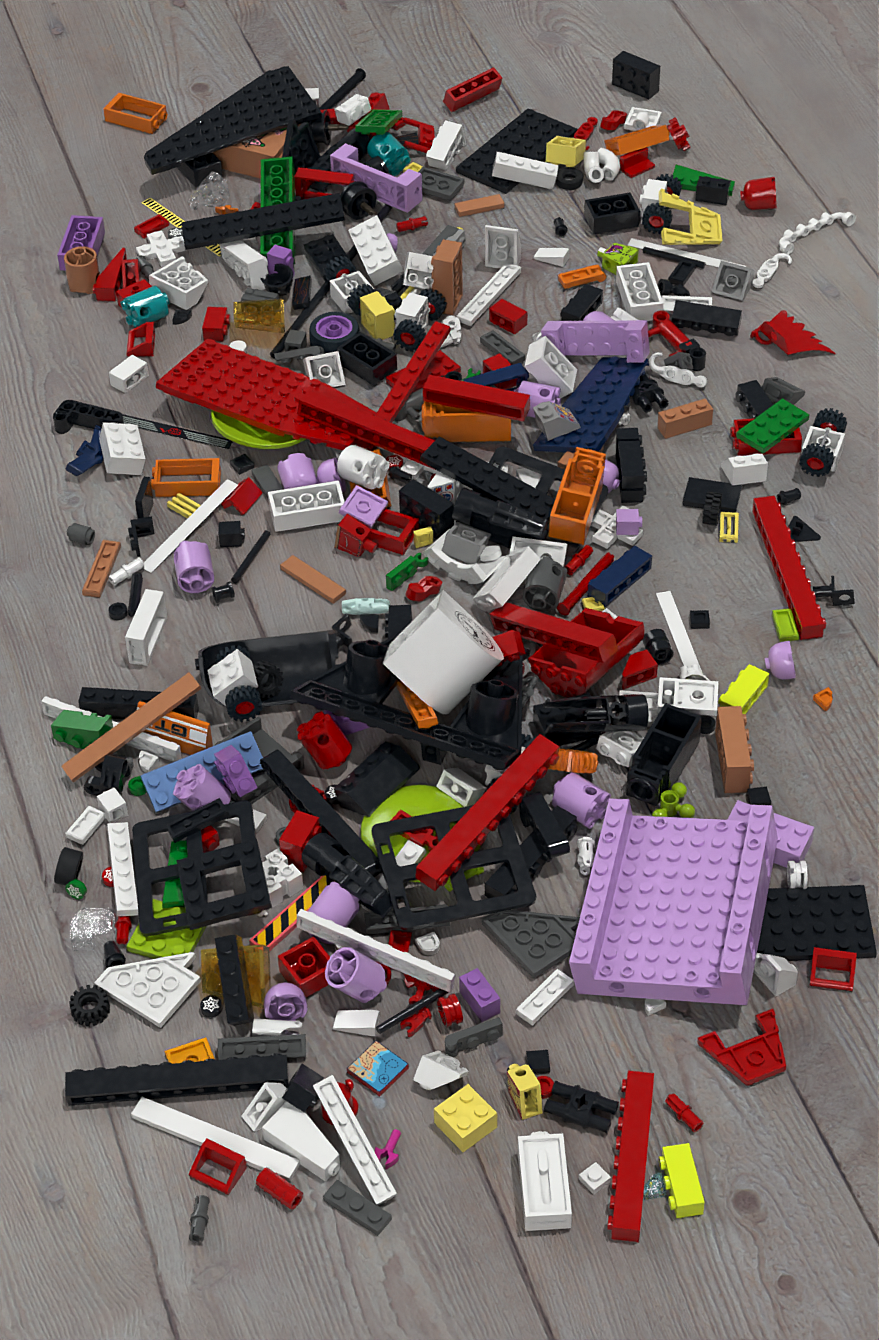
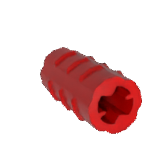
(279, 1188)

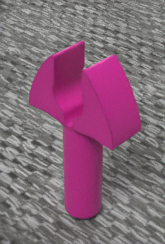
(388, 1150)

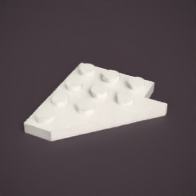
(151, 986)

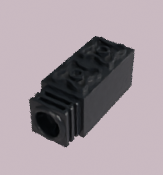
(663, 754)

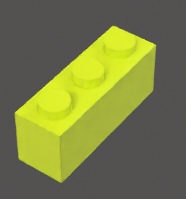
(745, 689)
(681, 1180)

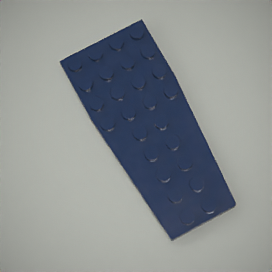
(597, 405)

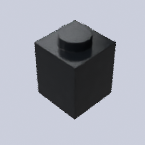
(231, 534)

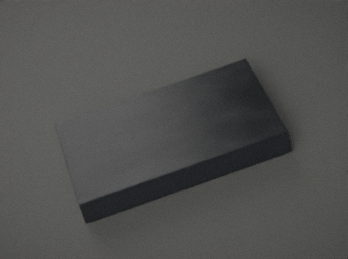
(698, 488)

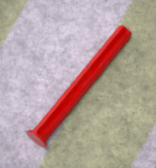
(564, 607)

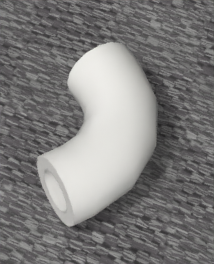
(610, 162)
(592, 167)

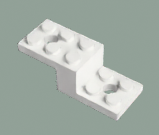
(680, 694)

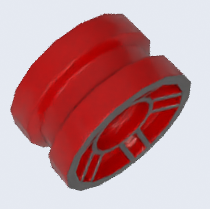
(449, 1010)

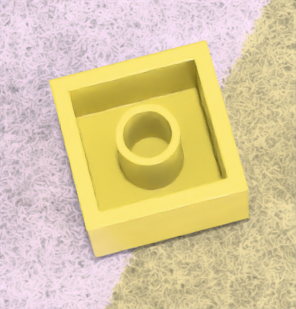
(565, 151)
(377, 315)
(465, 1118)

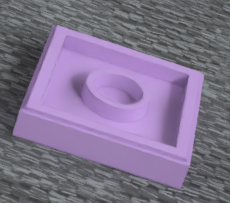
(363, 506)

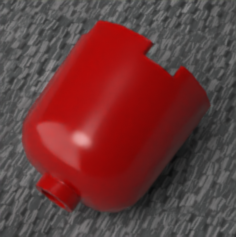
(759, 194)

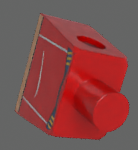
(354, 537)

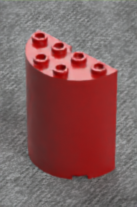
(573, 674)

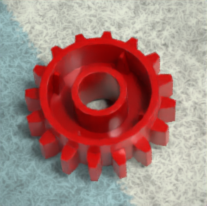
(678, 134)

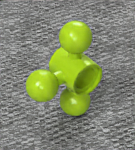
(670, 803)

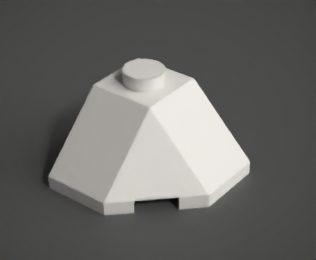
(775, 973)
(437, 1070)

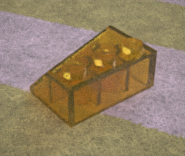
(260, 315)
(258, 971)

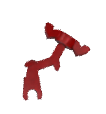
(416, 1021)

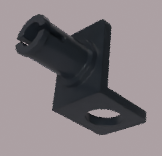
(830, 591)
(342, 638)

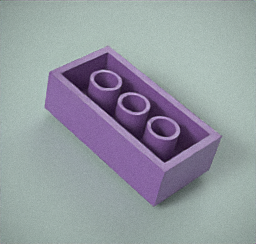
(81, 232)

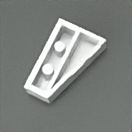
(446, 145)

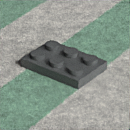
(440, 184)

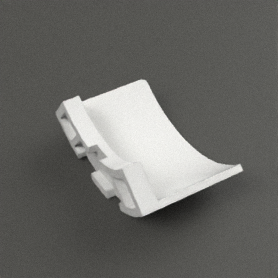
(457, 568)

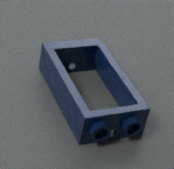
(501, 375)

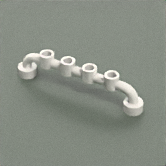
(813, 224)

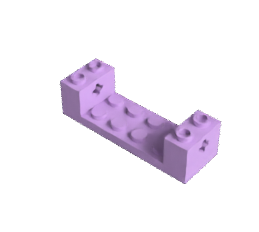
(398, 192)
(600, 338)

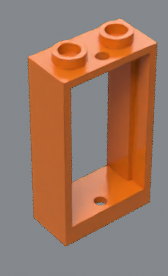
(121, 101)
(637, 139)
(186, 467)

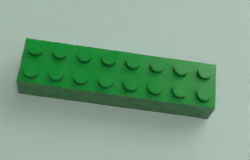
(277, 188)

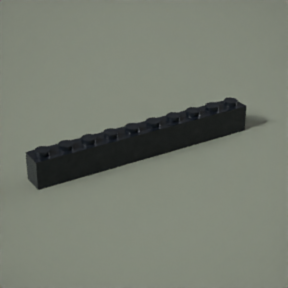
(174, 1079)

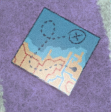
(377, 1068)

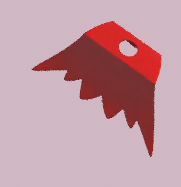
(791, 336)

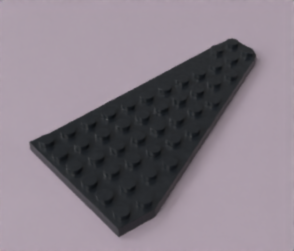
(248, 113)

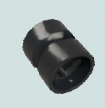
(658, 646)

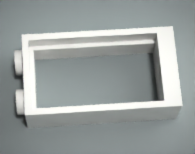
(506, 579)
(146, 627)

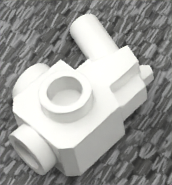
(455, 333)

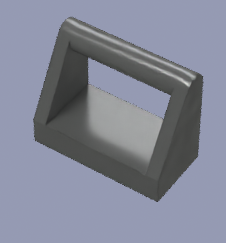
(778, 389)

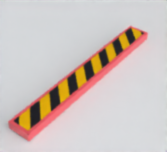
(286, 920)

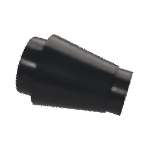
(113, 955)

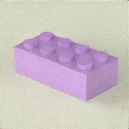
(793, 836)

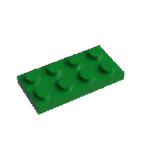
(378, 121)
(772, 425)

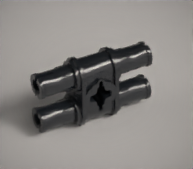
(649, 392)
(583, 1116)

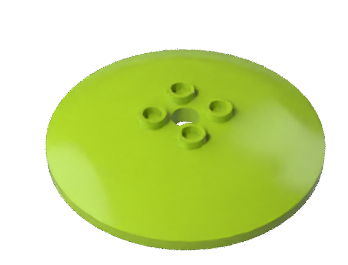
(249, 435)

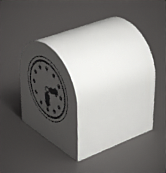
(442, 654)

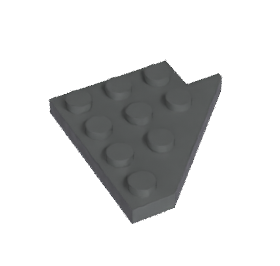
(533, 938)

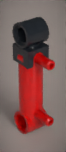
(665, 327)

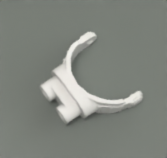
(692, 673)

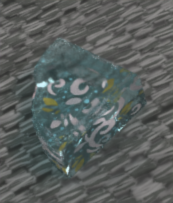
(654, 1187)

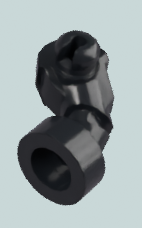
(666, 287)

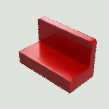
(636, 162)
(242, 496)

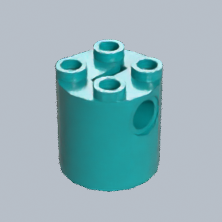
(390, 151)
(145, 306)

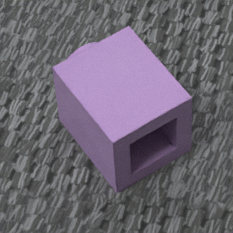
(628, 521)

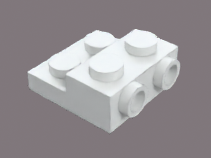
(619, 746)

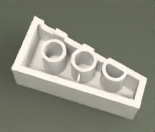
(246, 262)

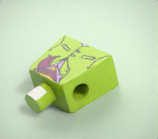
(617, 255)

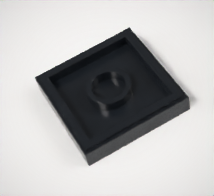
(144, 498)

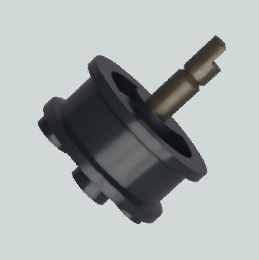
(322, 128)
(358, 200)

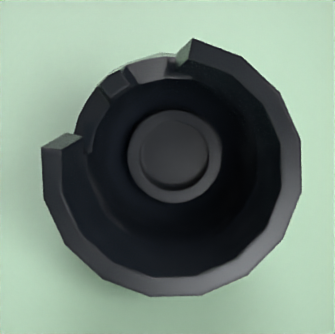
(280, 281)

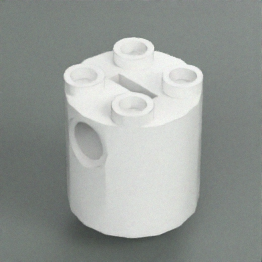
(362, 467)

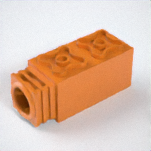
(463, 425)
(577, 496)

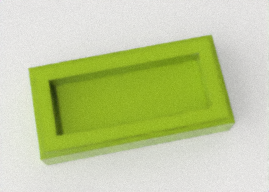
(785, 625)

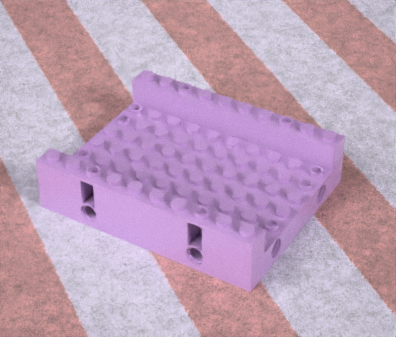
(674, 906)

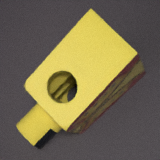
(522, 1080)

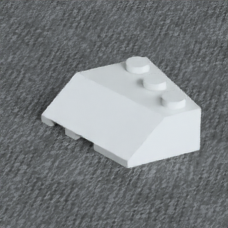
(180, 283)

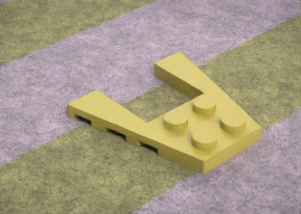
(704, 223)

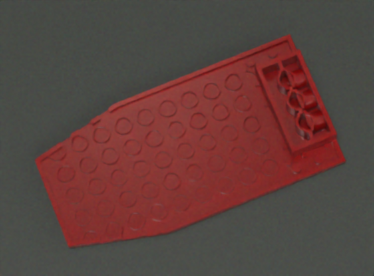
(254, 392)

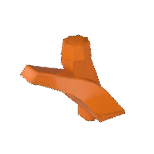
(225, 210)

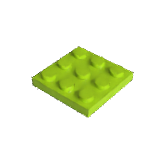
(167, 943)

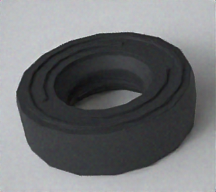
(569, 184)

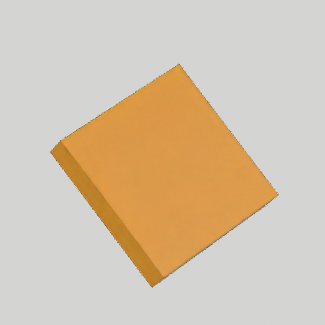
(194, 1051)

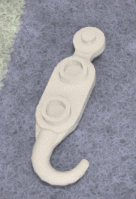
(768, 269)
(676, 374)

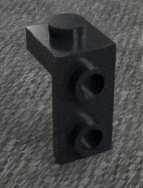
(139, 528)

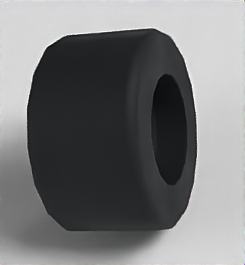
(68, 866)

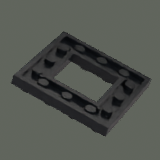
(254, 900)

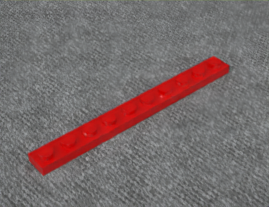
(410, 376)

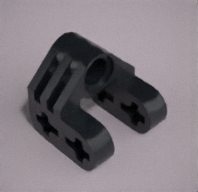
(112, 771)

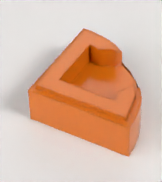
(824, 698)

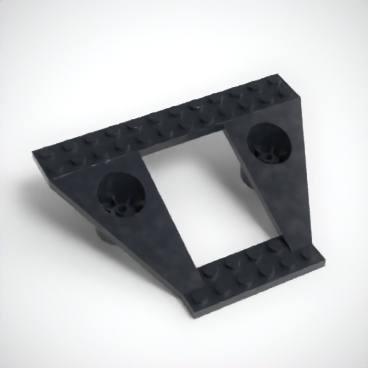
(483, 731)

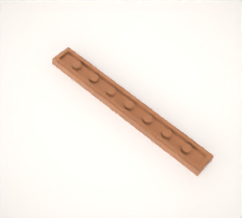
(131, 727)

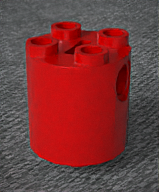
(324, 741)

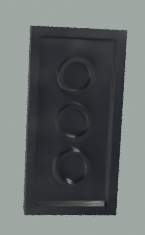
(322, 251)

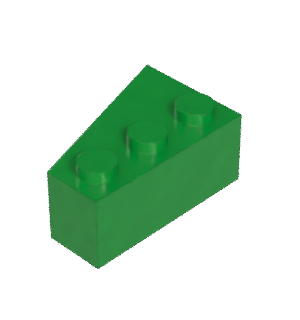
(80, 729)

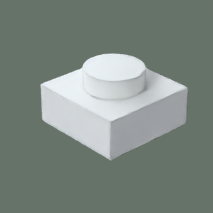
(594, 1178)

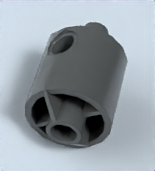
(545, 585)

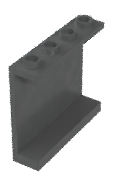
(266, 746)

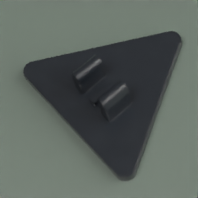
(801, 531)

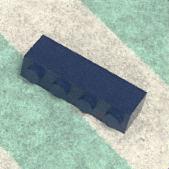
(620, 575)

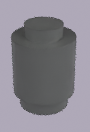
(81, 534)

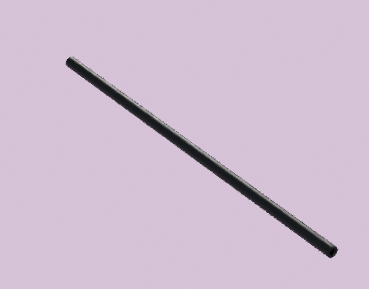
(320, 294)

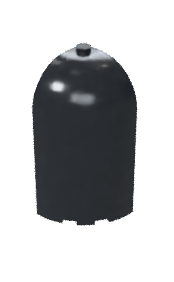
(296, 655)

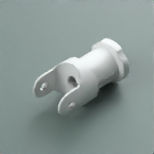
(585, 856)

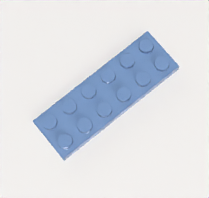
(162, 781)

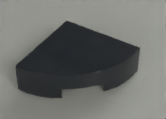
(181, 316)
(370, 622)

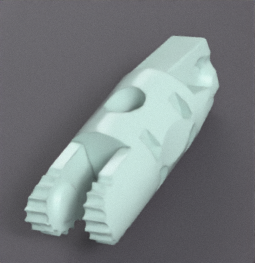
(365, 606)

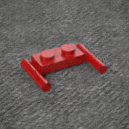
(425, 136)

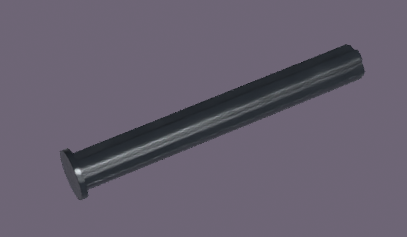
(344, 89)

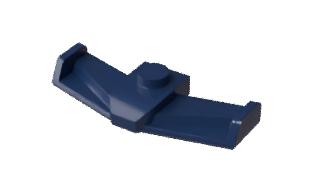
(88, 454)

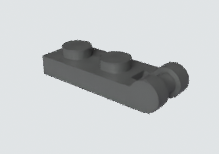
(300, 354)
(473, 1036)

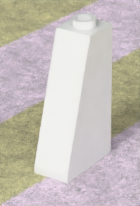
(300, 1138)

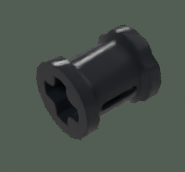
(223, 592)

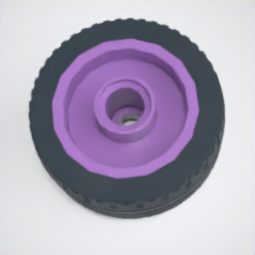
(332, 330)

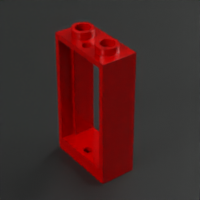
(321, 176)
(787, 445)
(393, 543)

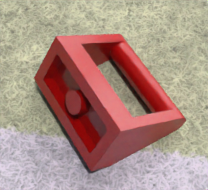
(146, 348)
(833, 960)
(223, 1157)

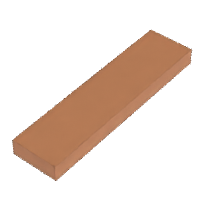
(101, 568)
(313, 579)

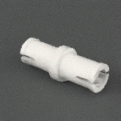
(126, 571)

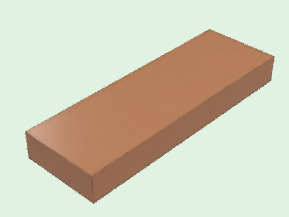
(479, 205)

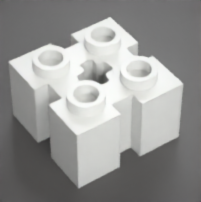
(281, 877)

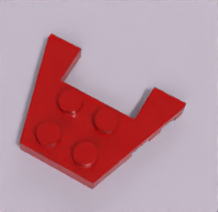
(752, 1058)

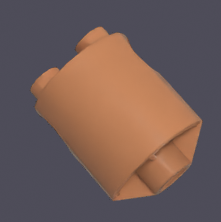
(81, 269)

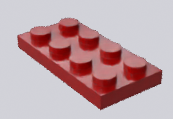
(439, 366)

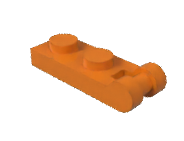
(581, 276)

